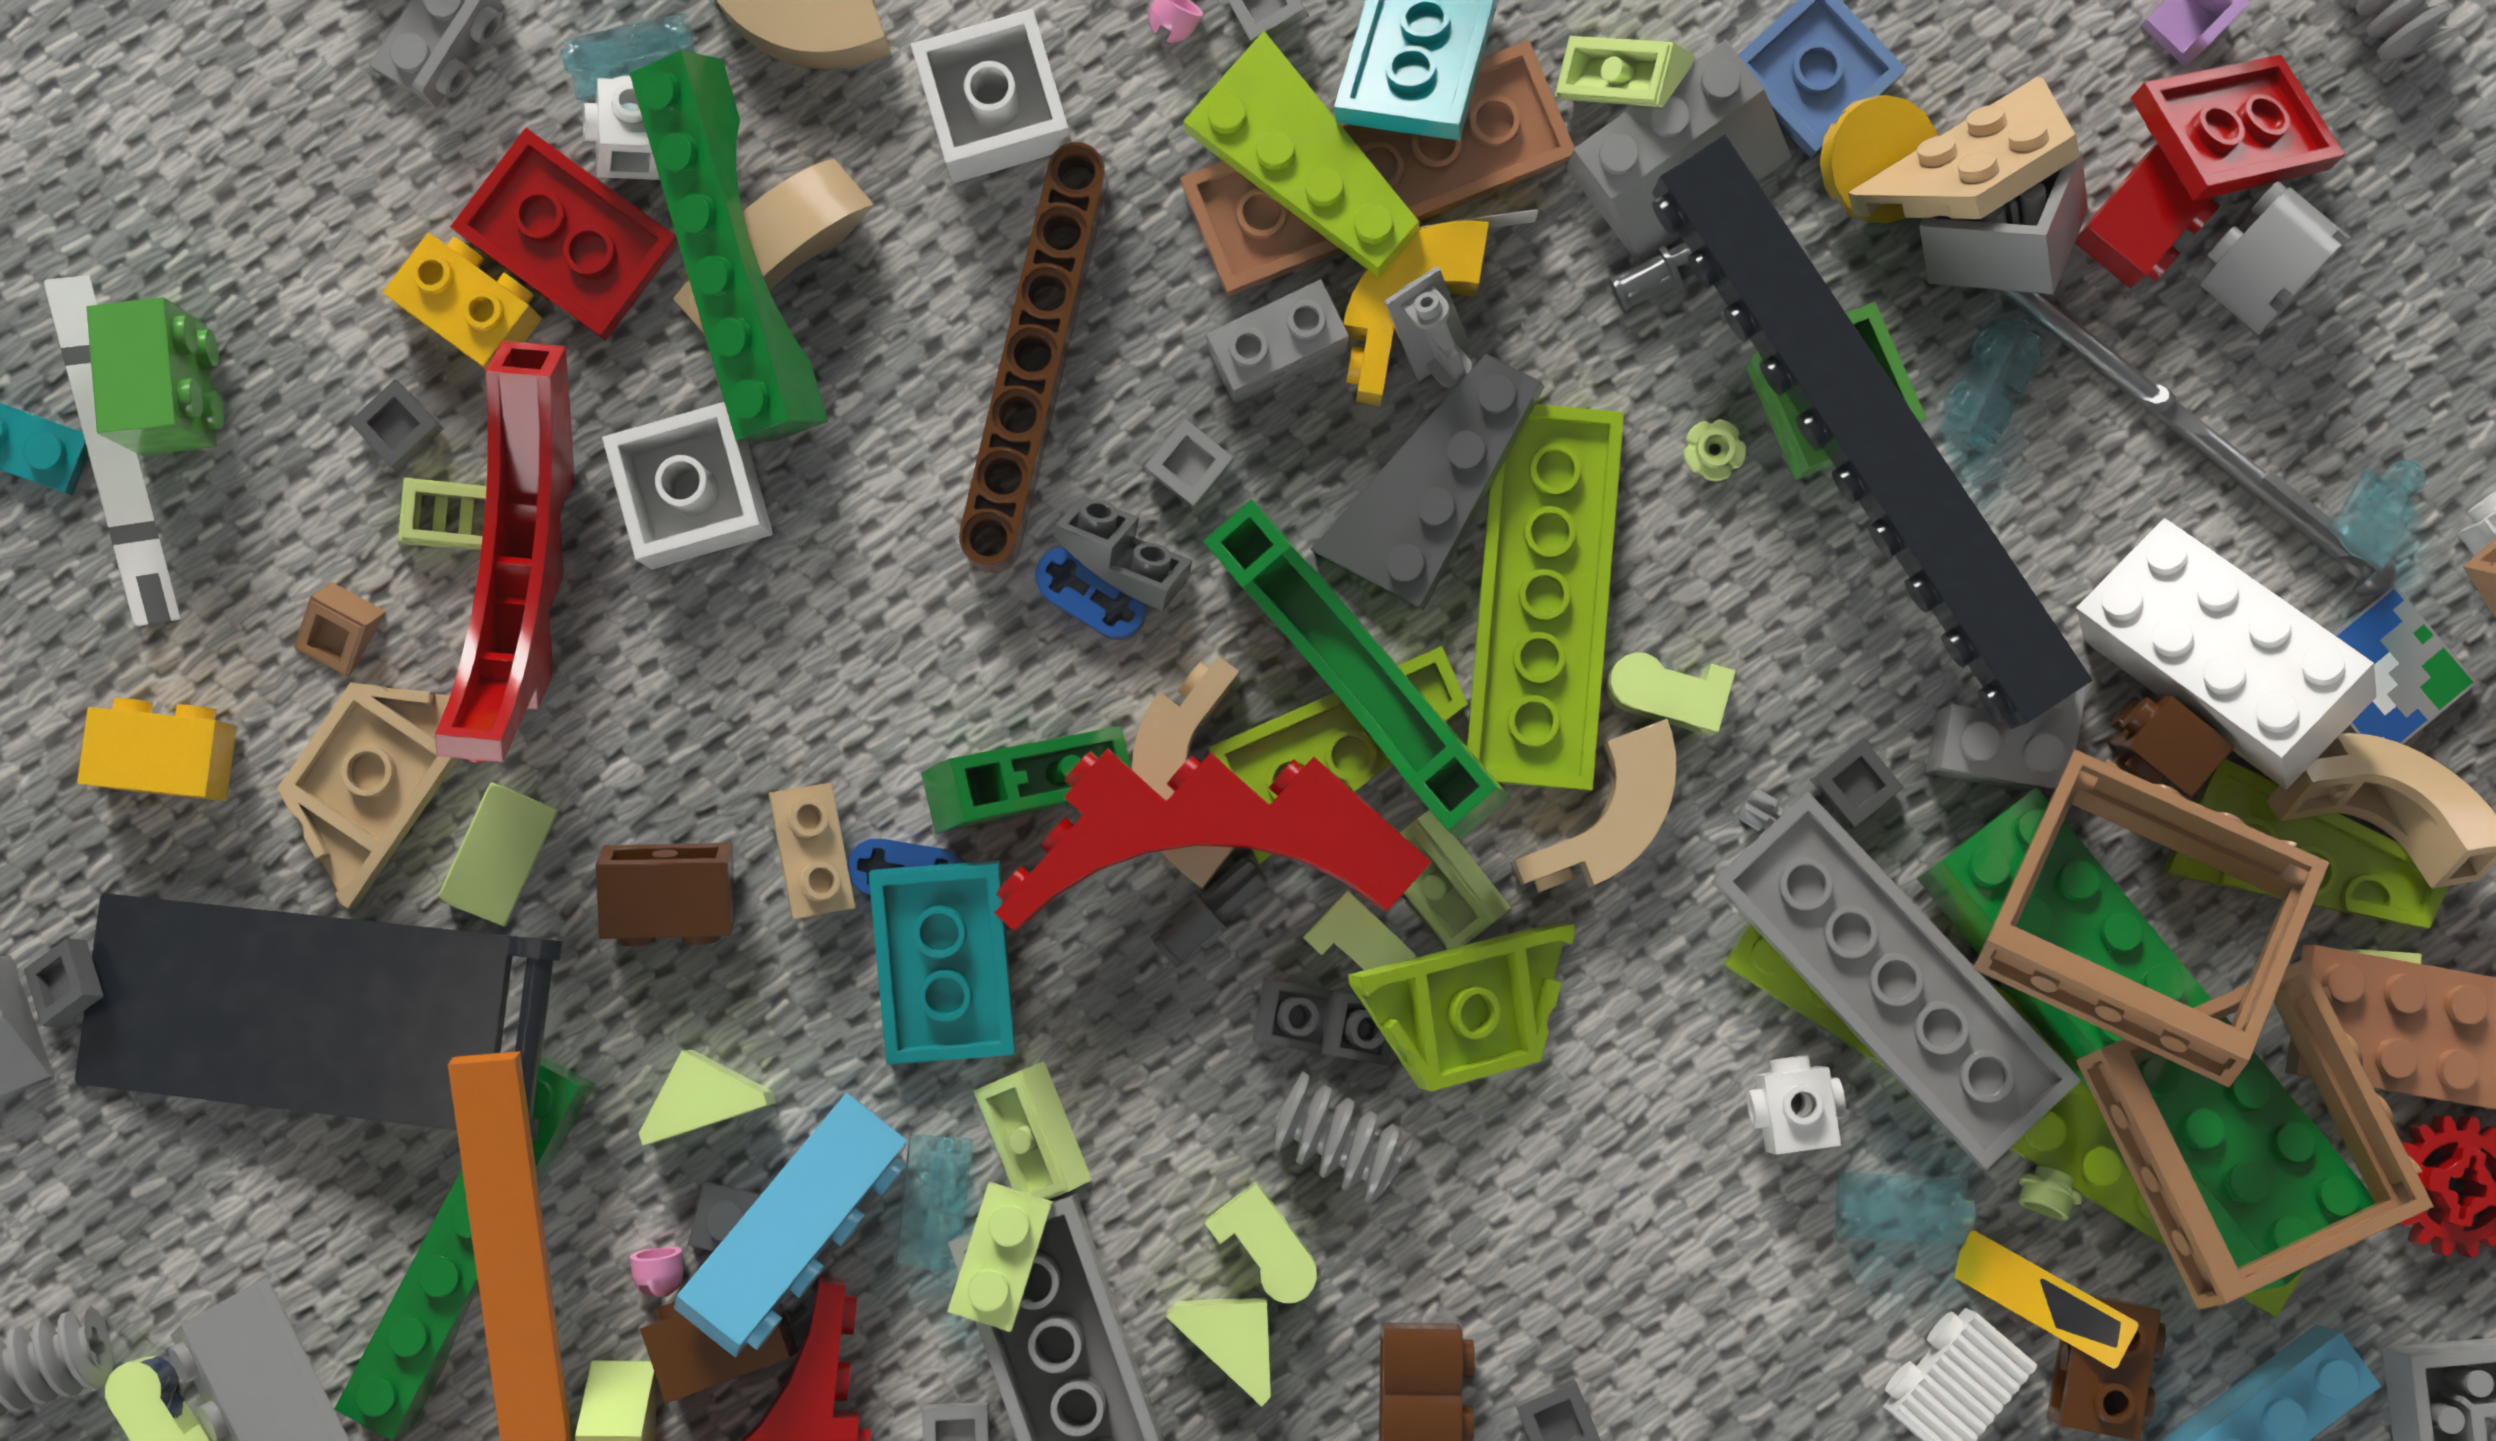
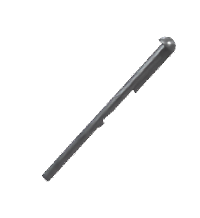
(2163, 405)

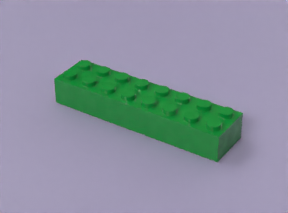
(2245, 1144)

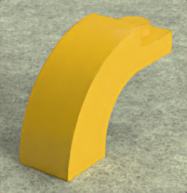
(1451, 246)

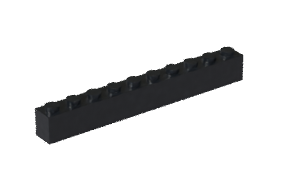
(1868, 435)

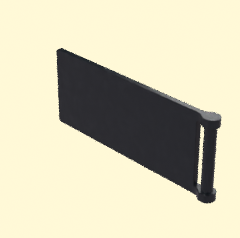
(303, 1008)

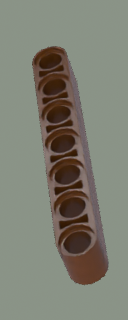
(1029, 328)

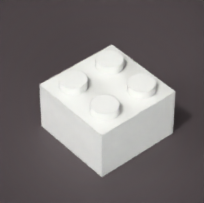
(991, 95)
(686, 487)

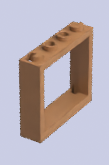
(2122, 1004)
(2171, 1191)

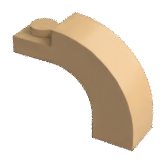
(811, 31)
(1165, 745)
(2405, 794)

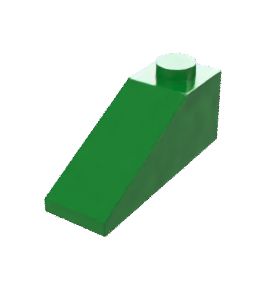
(1011, 779)

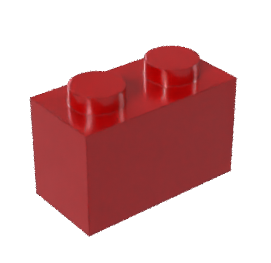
(2143, 220)

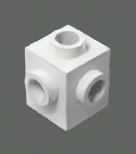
(618, 132)
(1814, 1124)

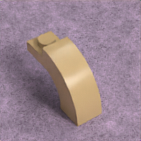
(796, 223)
(1637, 803)

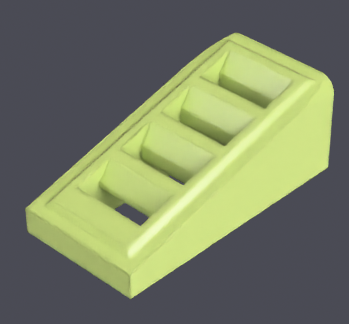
(410, 512)

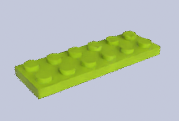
(1546, 600)

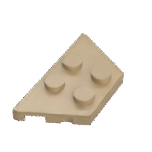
(1979, 161)
(366, 781)

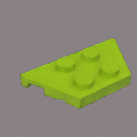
(1468, 1006)

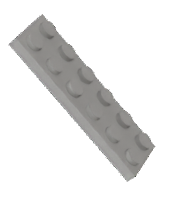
(1896, 981)

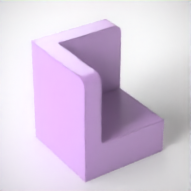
(2191, 25)

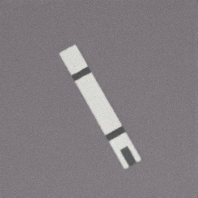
(114, 466)

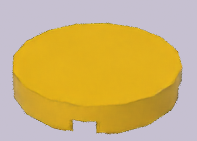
(1868, 141)

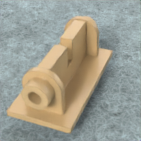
(811, 851)

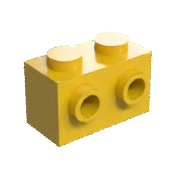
(460, 301)
(157, 752)

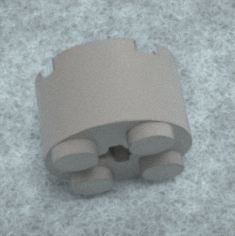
(2270, 257)

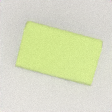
(1622, 71)
(497, 854)
(1453, 889)
(1032, 1133)

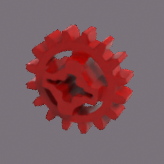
(2463, 1160)

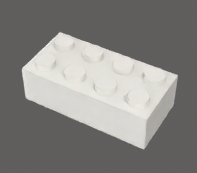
(2227, 652)

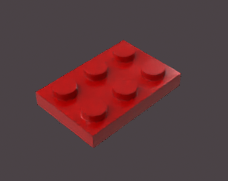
(2236, 127)
(565, 234)

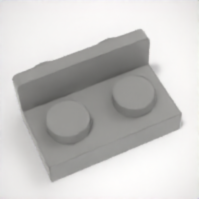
(433, 43)

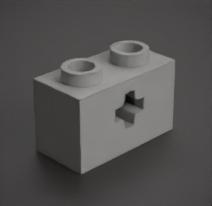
(1277, 341)

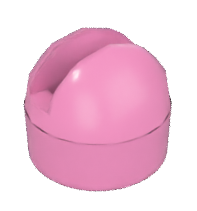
(1175, 15)
(657, 1275)

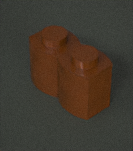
(1423, 1382)

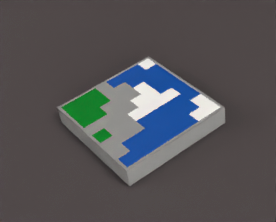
(2412, 667)

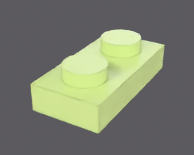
(1000, 1256)

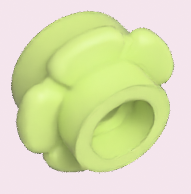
(1714, 466)
(2048, 1193)

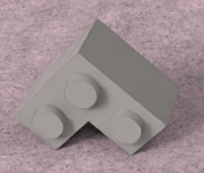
(2014, 246)
(1980, 750)
(2441, 1389)

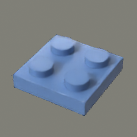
(1817, 65)

